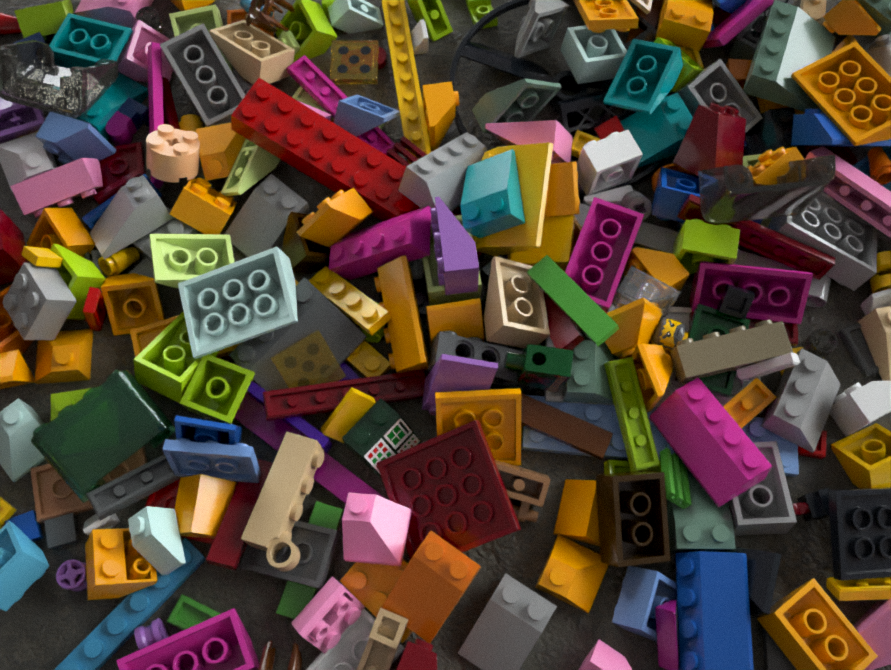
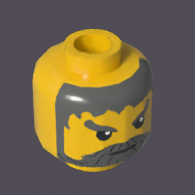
(668, 333)

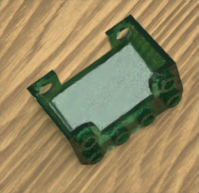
(101, 432)

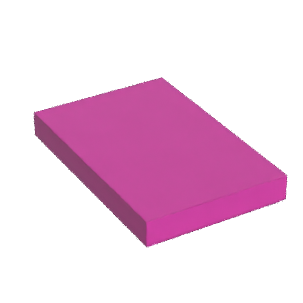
(736, 22)

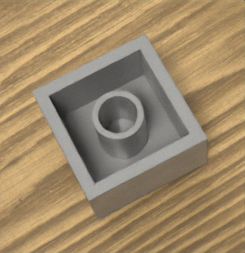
(38, 302)

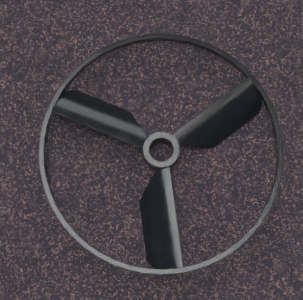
(529, 70)

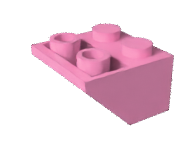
(328, 615)

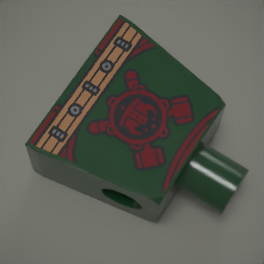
(541, 366)

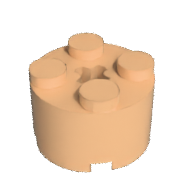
(172, 154)

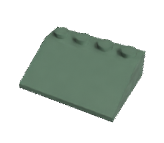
(786, 45)

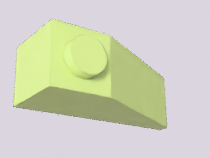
(249, 168)

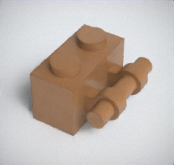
(526, 486)

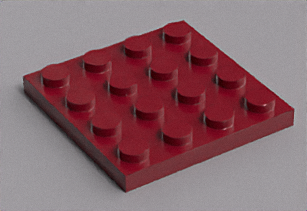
(451, 490)

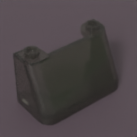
(35, 81)
(730, 196)

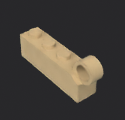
(282, 499)

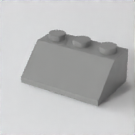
(803, 401)

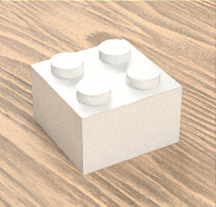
(608, 162)

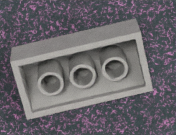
(442, 172)

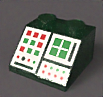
(379, 436)

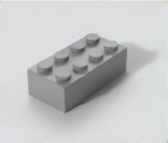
(204, 75)

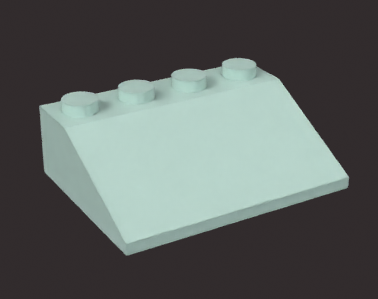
(239, 301)

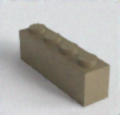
(729, 351)

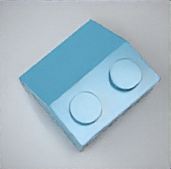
(20, 564)

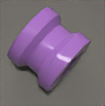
(67, 575)
(151, 634)

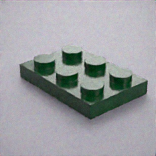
(707, 321)

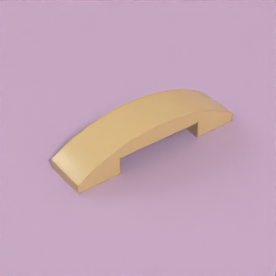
(383, 641)

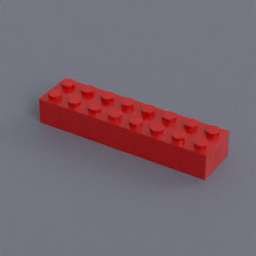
(321, 149)

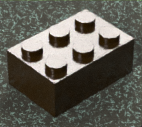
(632, 518)

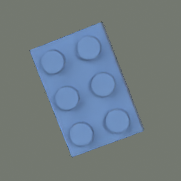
(213, 459)

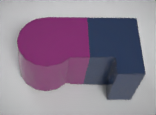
(127, 121)

